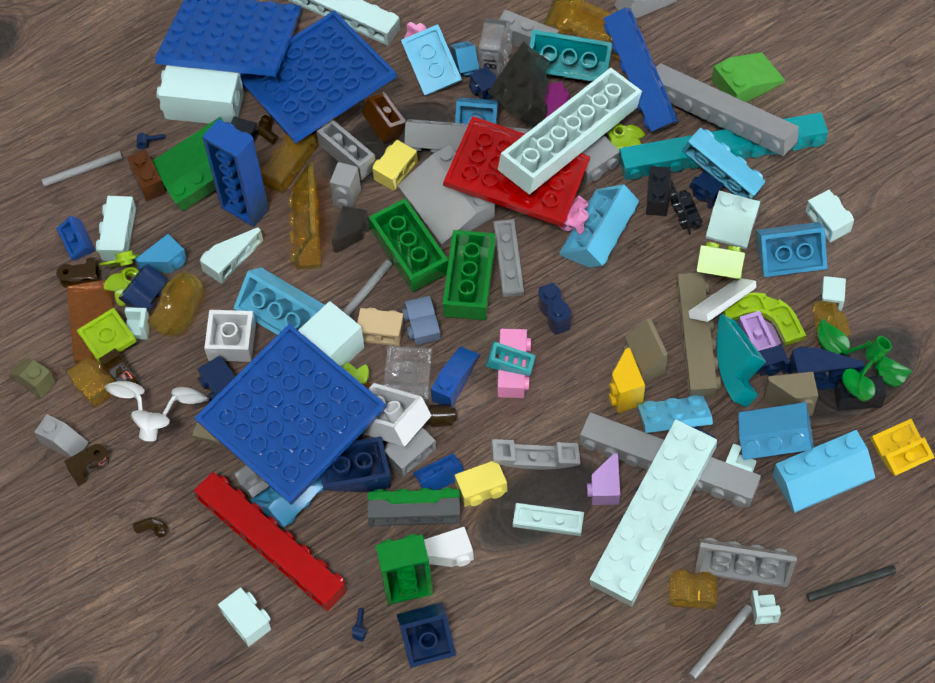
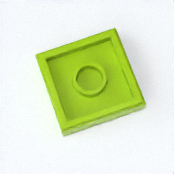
(106, 333)

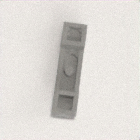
(535, 456)

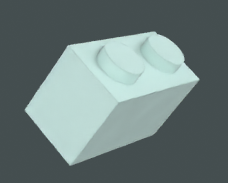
(831, 214)
(245, 616)

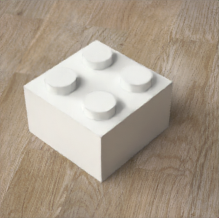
(230, 335)

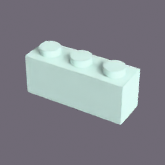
(116, 227)

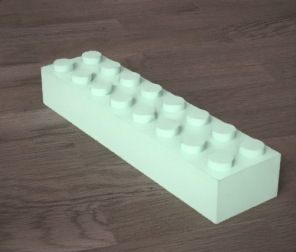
(569, 130)
(653, 513)

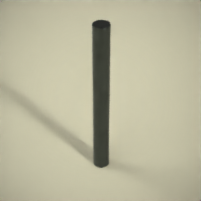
(851, 583)

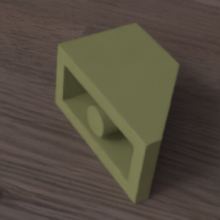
(33, 377)

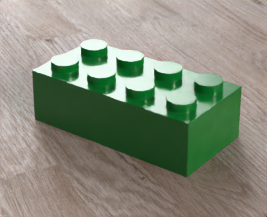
(408, 245)
(469, 275)
(404, 569)

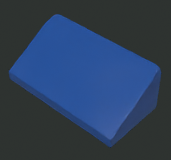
(75, 238)
(439, 473)

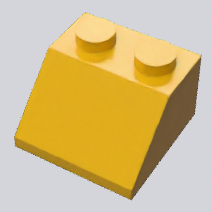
(626, 384)

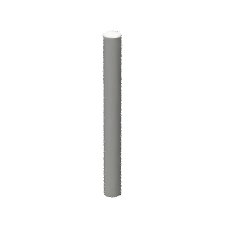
(81, 169)
(367, 287)
(720, 642)

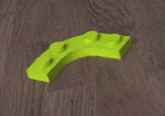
(775, 311)

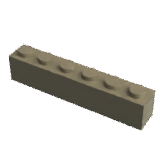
(696, 337)

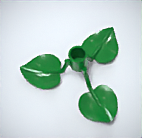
(855, 382)

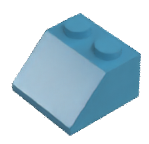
(479, 108)

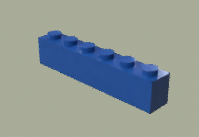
(640, 69)

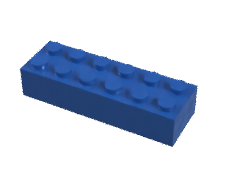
(236, 172)

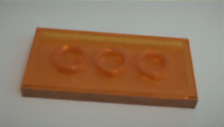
(85, 304)

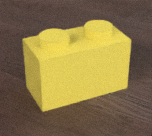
(394, 165)
(481, 483)

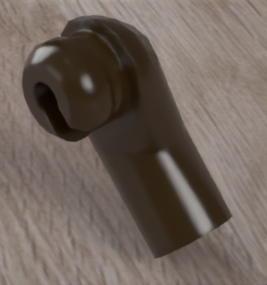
(264, 129)
(152, 524)

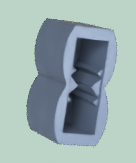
(422, 320)

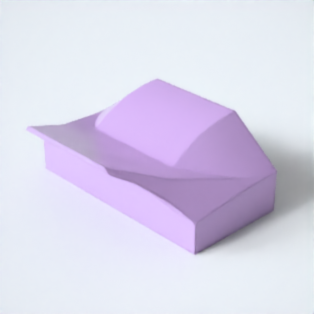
(759, 330)

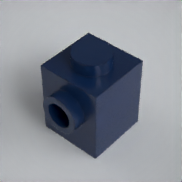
(481, 82)

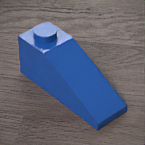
(453, 376)

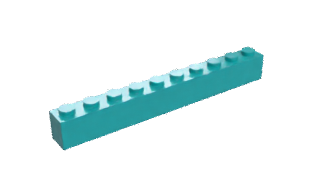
(668, 153)

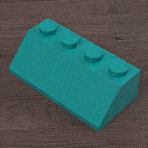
(573, 55)

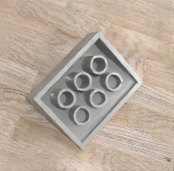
(440, 206)
(745, 562)

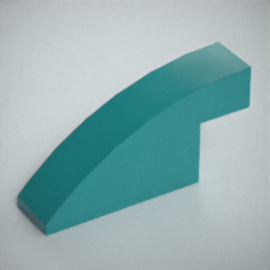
(737, 360)

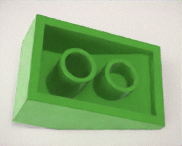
(746, 76)

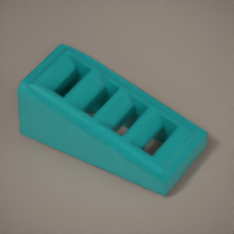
(500, 364)

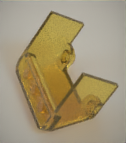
(579, 18)

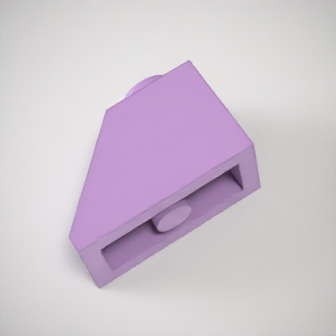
(605, 483)

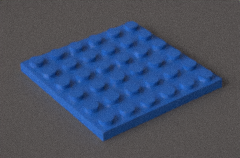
(230, 36)
(319, 77)
(290, 413)

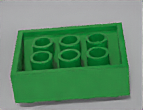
(187, 170)

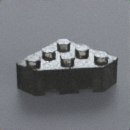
(523, 85)

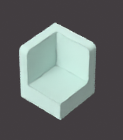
(833, 290)
(138, 322)
(736, 459)
(764, 608)

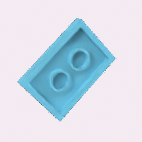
(431, 60)
(662, 414)

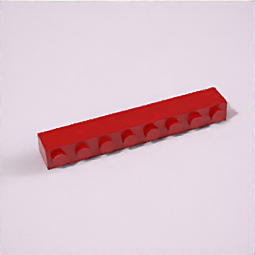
(270, 541)

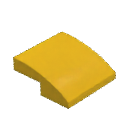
(902, 447)

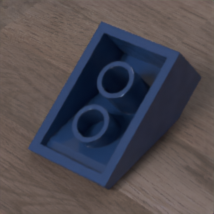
(824, 364)
(359, 468)

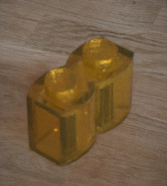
(90, 381)
(692, 590)

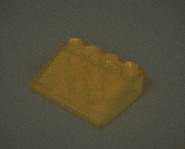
(305, 221)

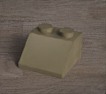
(647, 350)
(792, 389)

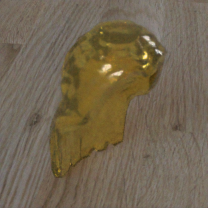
(177, 304)

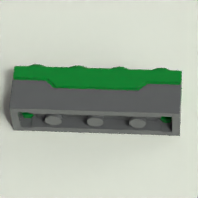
(414, 507)

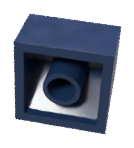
(426, 634)

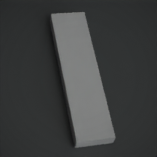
(508, 258)

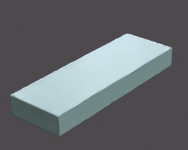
(548, 519)

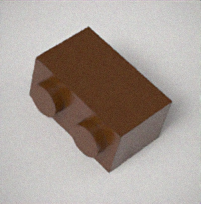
(383, 117)
(146, 175)

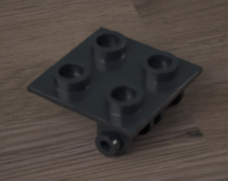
(686, 209)

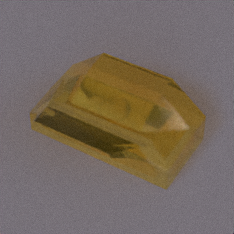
(831, 314)

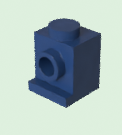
(706, 188)
(775, 360)

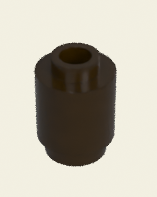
(441, 415)

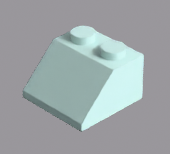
(733, 219)

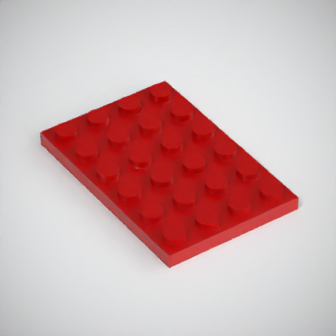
(477, 174)

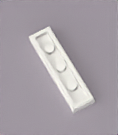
(722, 299)

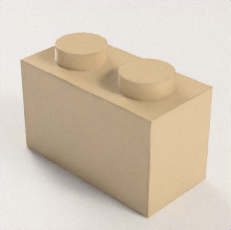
(381, 326)

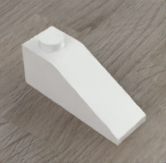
(450, 548)

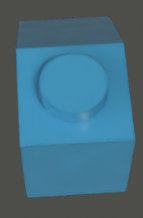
(465, 57)
(163, 256)

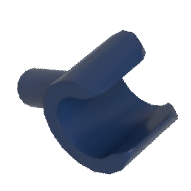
(143, 139)
(359, 632)

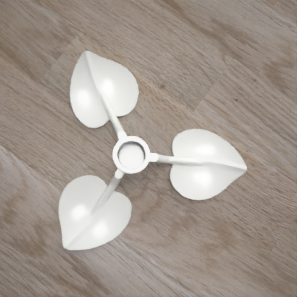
(148, 421)

